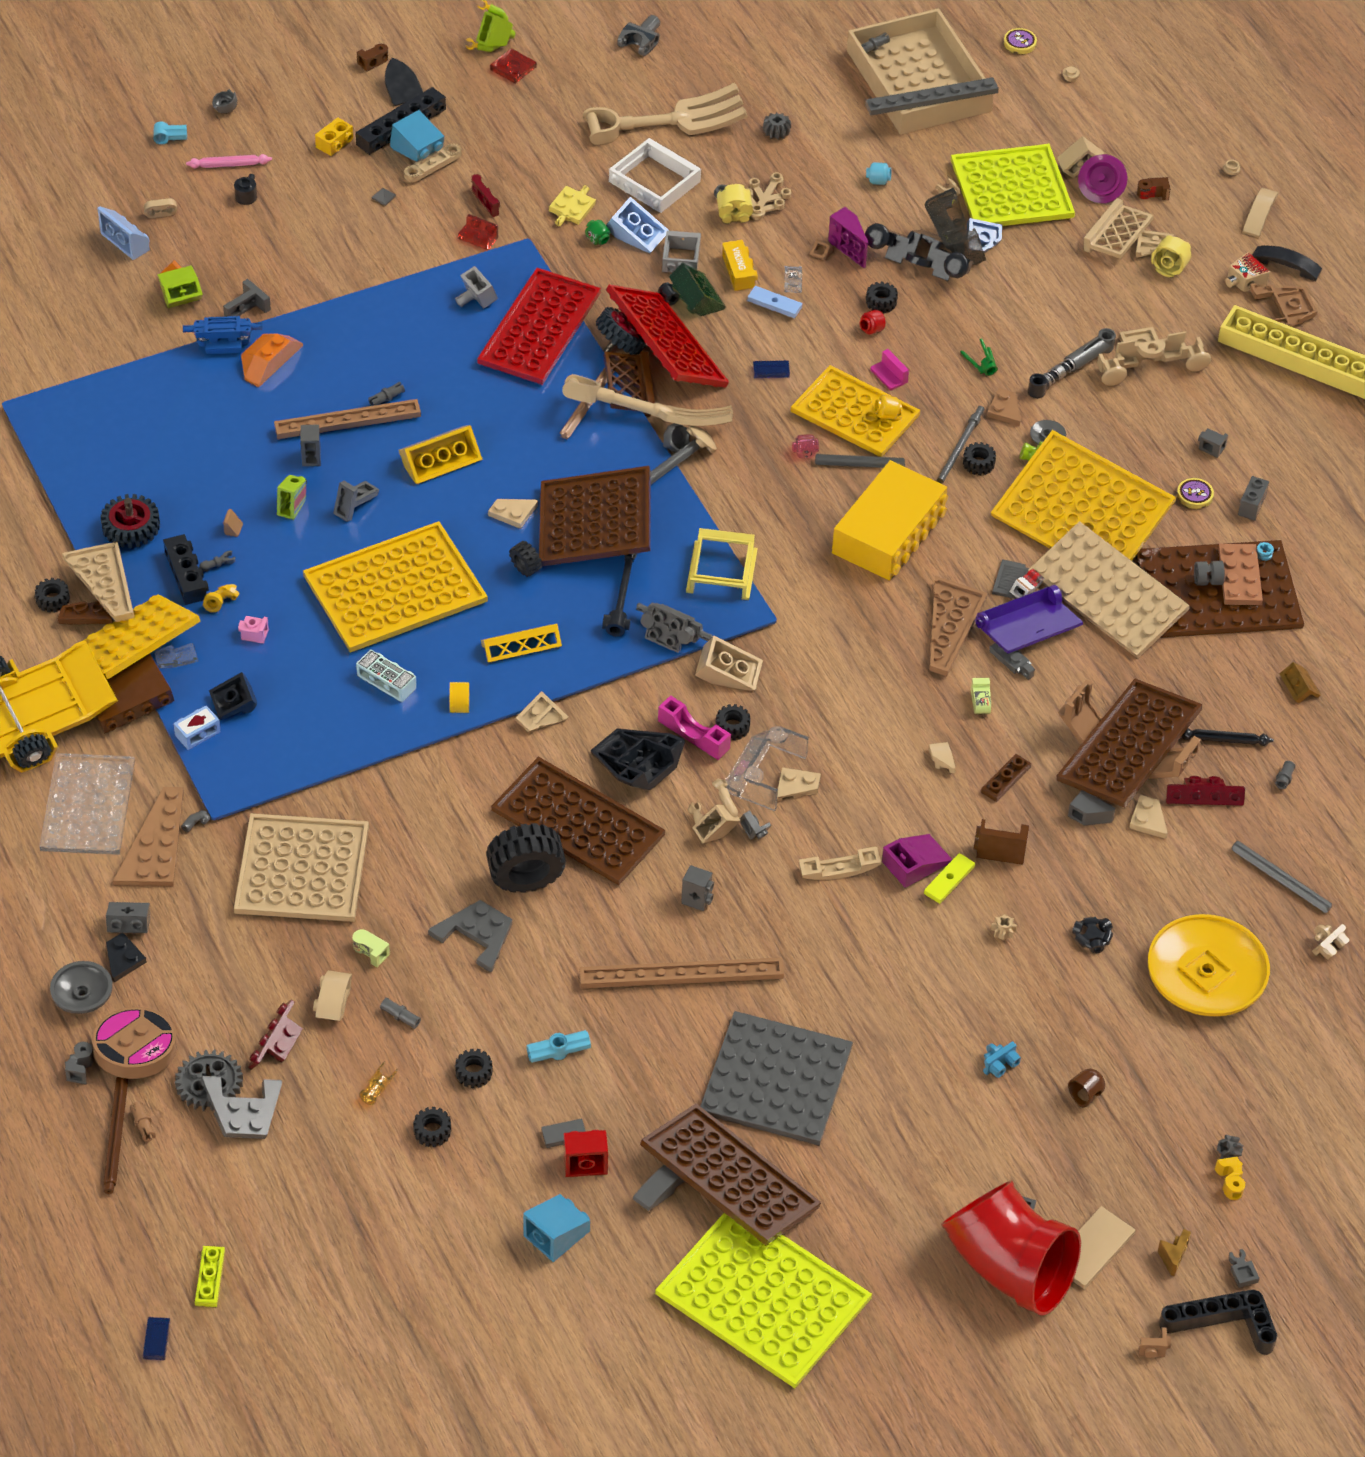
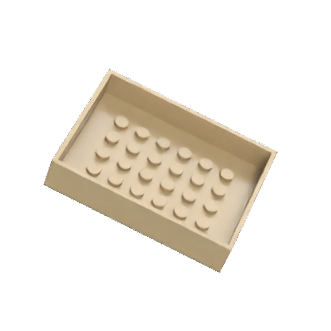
(918, 57)

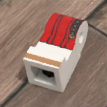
(1028, 583)

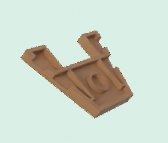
(1292, 302)

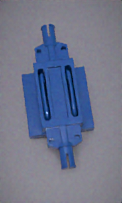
(222, 334)

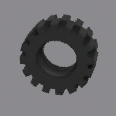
(883, 290)
(979, 466)
(525, 558)
(48, 587)
(734, 713)
(471, 1058)
(432, 1116)

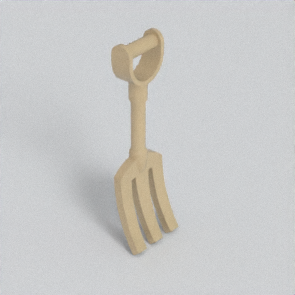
(690, 115)
(590, 391)

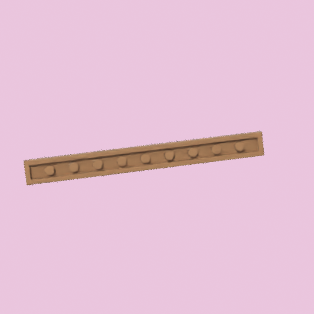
(681, 972)

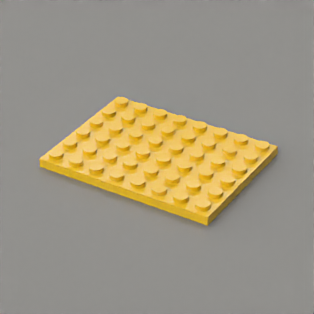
(1073, 485)
(395, 586)

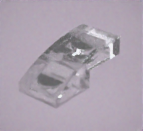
(793, 279)
(170, 657)

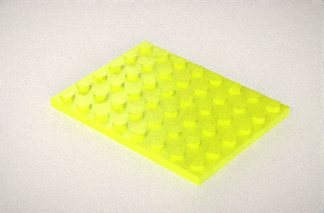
(764, 1299)

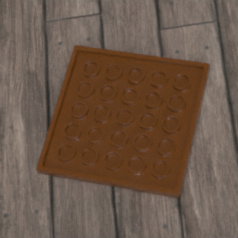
(595, 516)

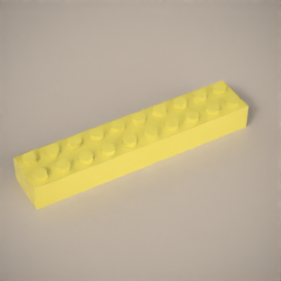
(1294, 350)

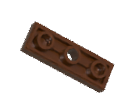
(1006, 777)

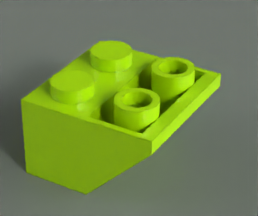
(180, 286)

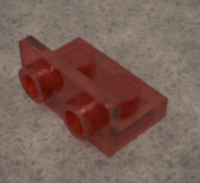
(479, 232)

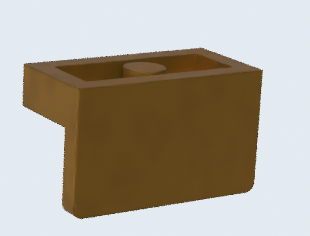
(1299, 682)

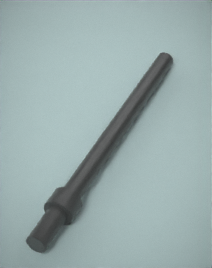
(973, 422)

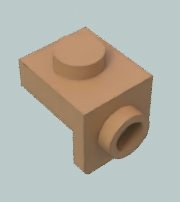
(1155, 1346)

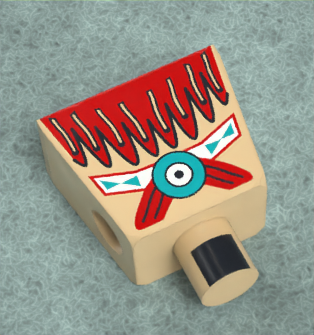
(1245, 272)

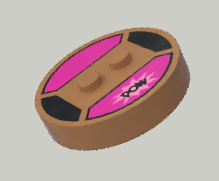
(134, 1042)

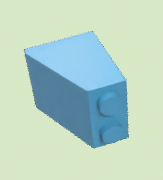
(416, 137)
(555, 1226)

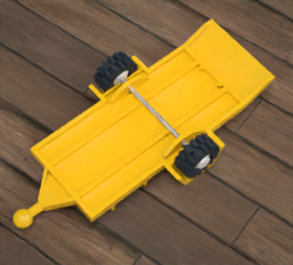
(48, 702)

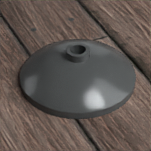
(81, 979)

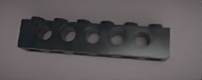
(378, 132)

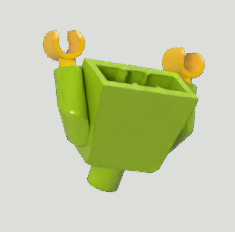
(494, 29)

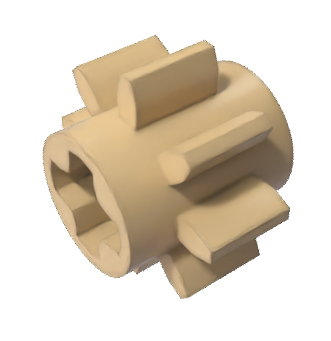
(1003, 927)

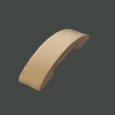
(1259, 212)
(840, 867)

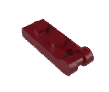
(484, 195)

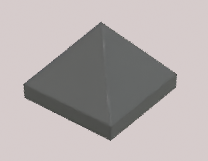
(383, 196)

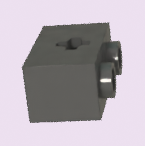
(310, 445)
(1253, 498)
(697, 888)
(128, 917)

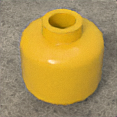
(887, 407)

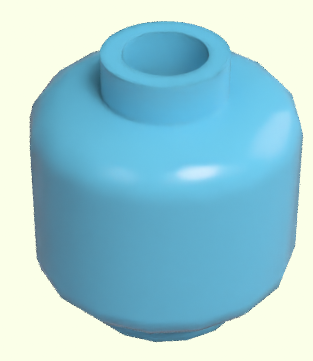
(879, 173)

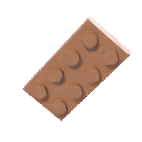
(1242, 574)

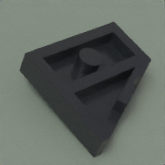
(123, 956)

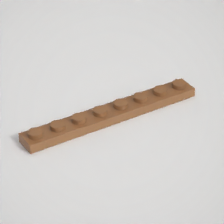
(349, 418)

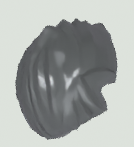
(676, 437)

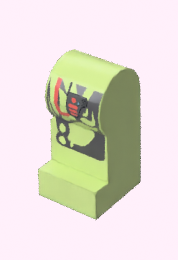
(981, 695)
(371, 946)

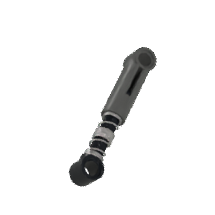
(1101, 344)

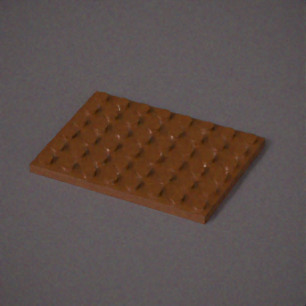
(1207, 611)

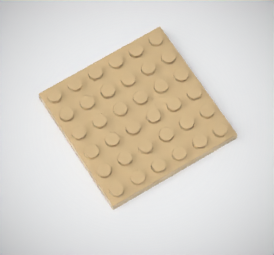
(301, 867)

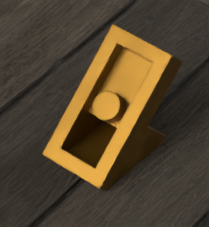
(1173, 1253)

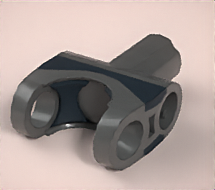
(641, 35)

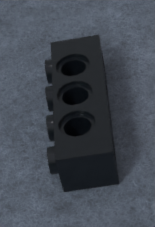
(185, 569)

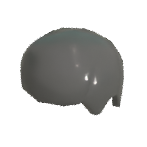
(225, 101)

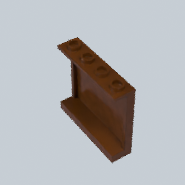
(138, 691)

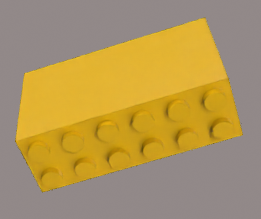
(890, 520)

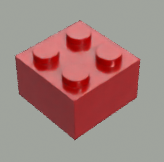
(585, 1153)

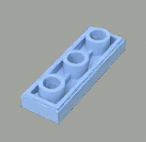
(774, 302)

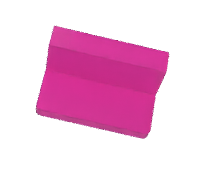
(891, 371)

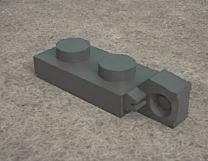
(1013, 661)

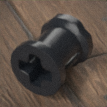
(668, 293)

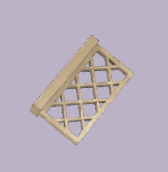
(1106, 225)

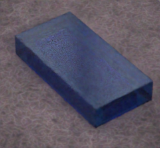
(771, 369)
(156, 1338)

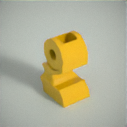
(1233, 1183)

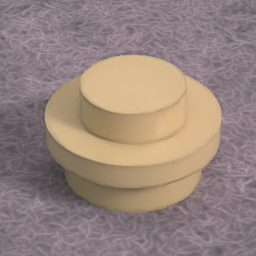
(1071, 74)
(1231, 167)

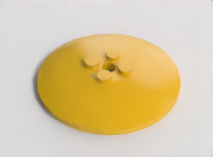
(1214, 943)

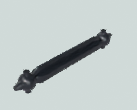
(1225, 736)

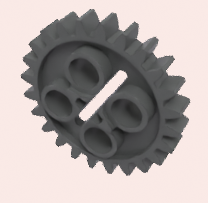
(189, 1081)

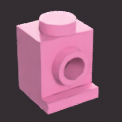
(254, 629)

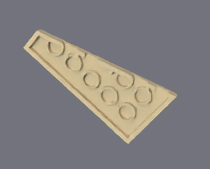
(104, 576)

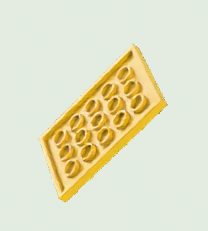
(847, 410)
(130, 640)

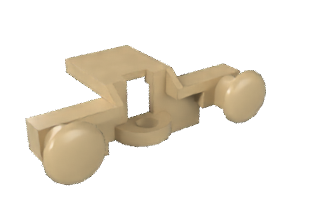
(1145, 344)

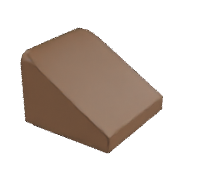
(821, 250)
(232, 524)

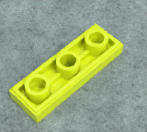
(949, 878)
(210, 1276)

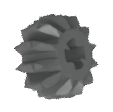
(777, 125)

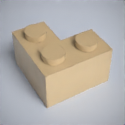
(1076, 155)

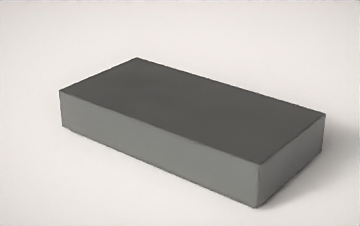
(554, 1134)

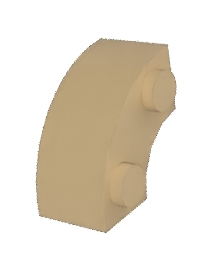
(333, 995)

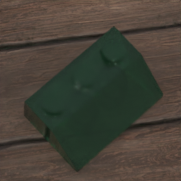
(696, 290)

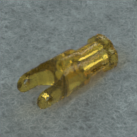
(376, 1085)

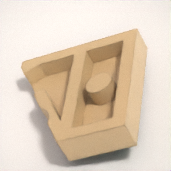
(1148, 242)

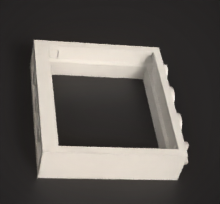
(664, 156)

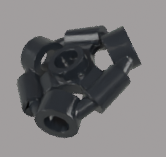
(1097, 938)

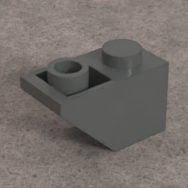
(1090, 810)

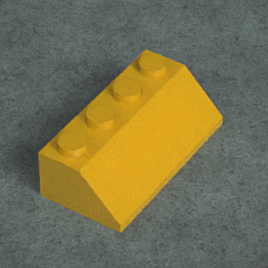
(441, 454)

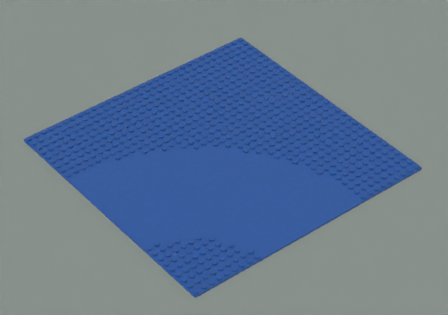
(207, 443)

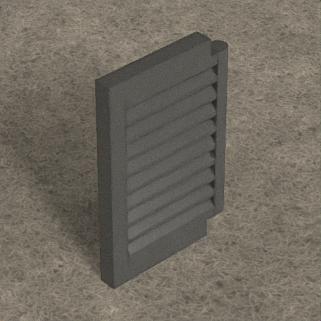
(1007, 575)

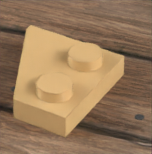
(513, 511)
(540, 714)
(797, 783)
(1148, 817)

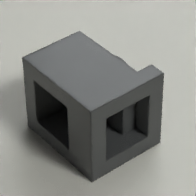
(1212, 442)

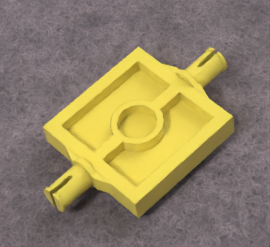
(572, 205)

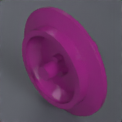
(1102, 178)

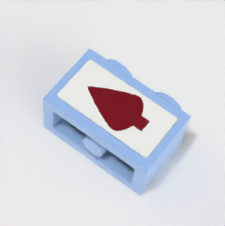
(197, 727)

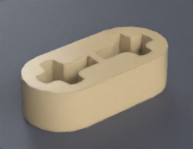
(160, 208)

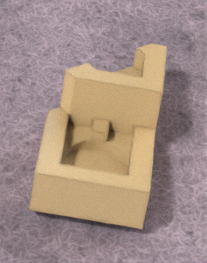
(942, 756)

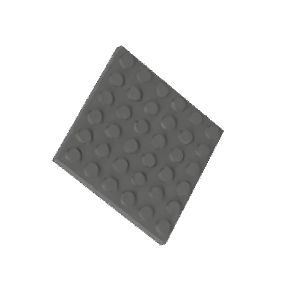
(776, 1077)

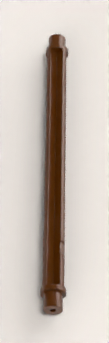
(115, 1135)

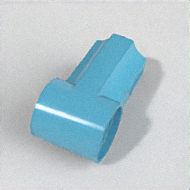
(165, 132)

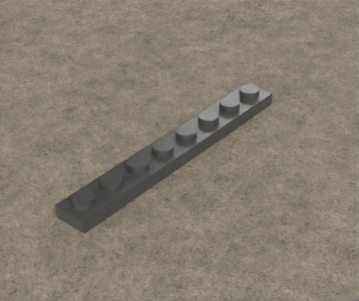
(931, 96)

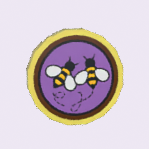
(1020, 41)
(1195, 493)

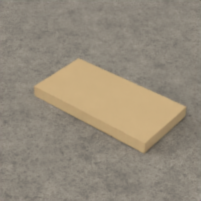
(1100, 1241)

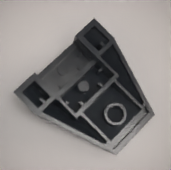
(639, 756)

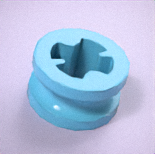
(1266, 547)

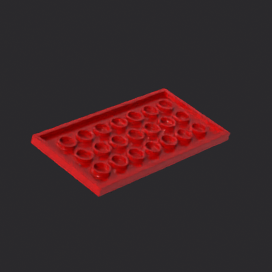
(539, 326)
(667, 336)

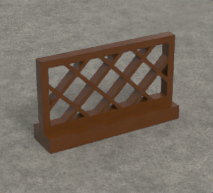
(640, 369)

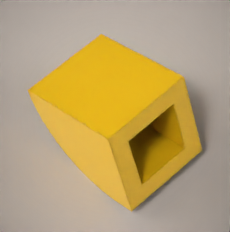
(459, 697)

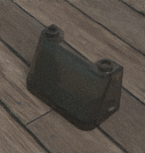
(949, 223)

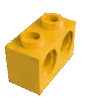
(334, 136)

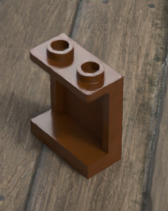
(1001, 845)

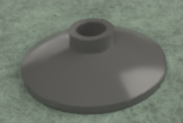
(1042, 429)

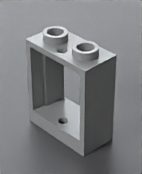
(674, 240)

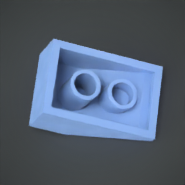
(636, 226)

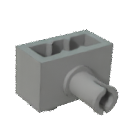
(477, 289)

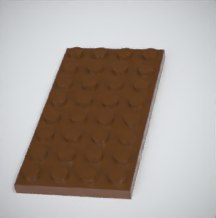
(1129, 742)
(588, 822)
(730, 1174)

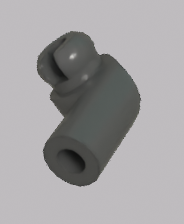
(194, 818)

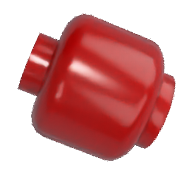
(872, 322)

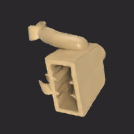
(719, 819)

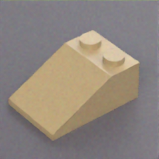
(728, 665)

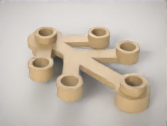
(759, 208)

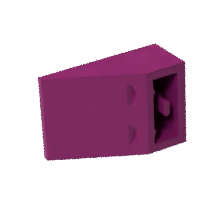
(848, 235)
(914, 858)

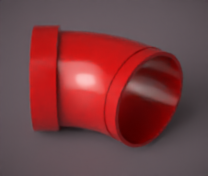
(1016, 1248)

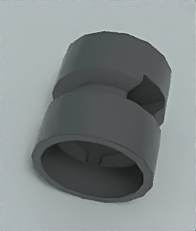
(1215, 571)

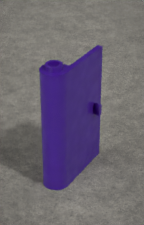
(1028, 619)

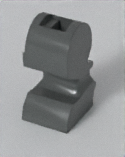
(78, 1061)

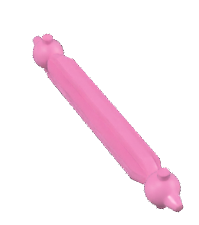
(228, 161)

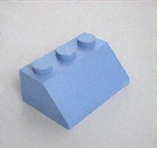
(122, 233)

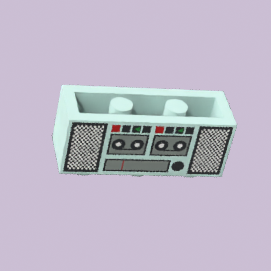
(386, 675)

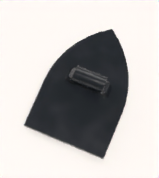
(401, 82)

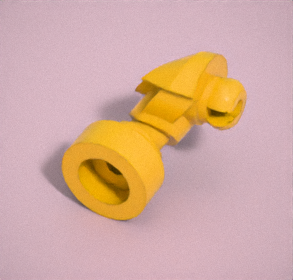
(214, 600)

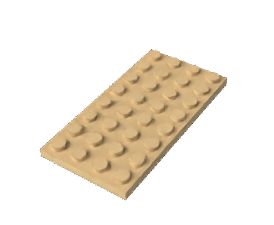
(1110, 589)

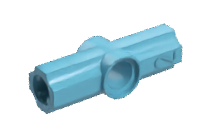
(569, 1044)

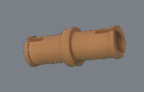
(142, 1121)

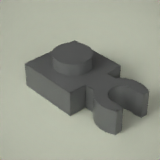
(1243, 1271)

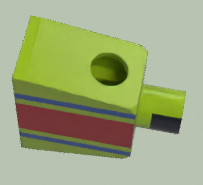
(294, 491)

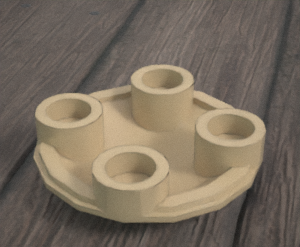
(703, 438)

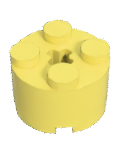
(734, 203)
(1171, 256)

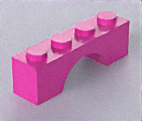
(677, 718)

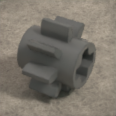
(1230, 1147)

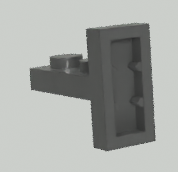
(251, 297)
(352, 496)

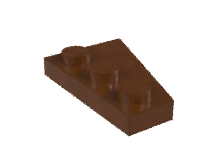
(84, 614)

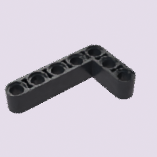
(1224, 1314)

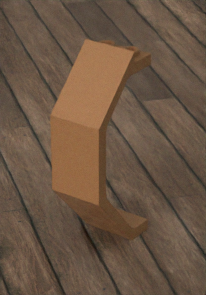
(1083, 716)

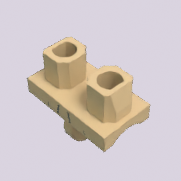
(1325, 947)

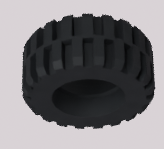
(525, 858)

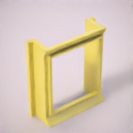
(729, 537)

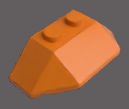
(267, 356)

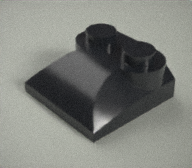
(233, 697)

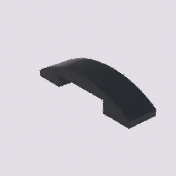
(1289, 258)

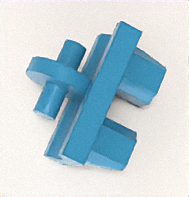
(999, 1055)

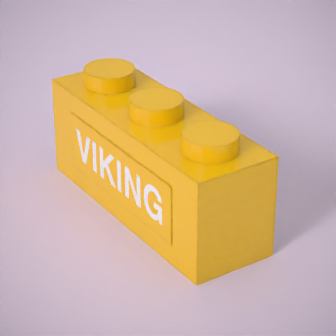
(739, 265)

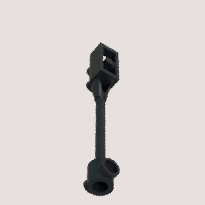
(617, 620)

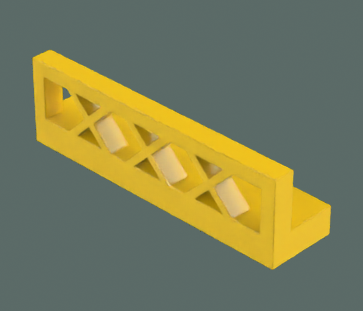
(526, 634)

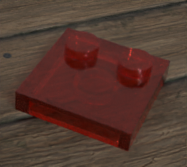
(513, 65)

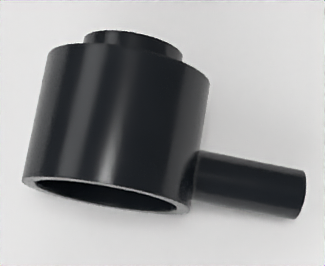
(245, 190)

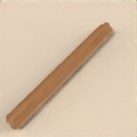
(581, 410)

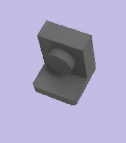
(751, 826)

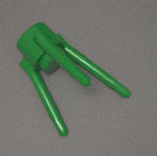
(988, 364)

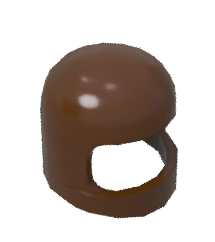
(1091, 1081)

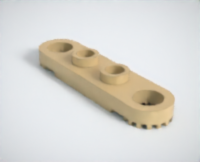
(432, 162)

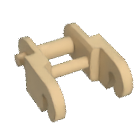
(952, 185)

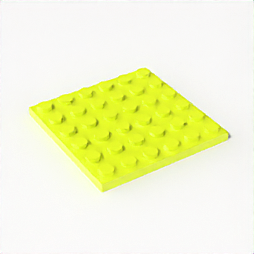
(1013, 185)

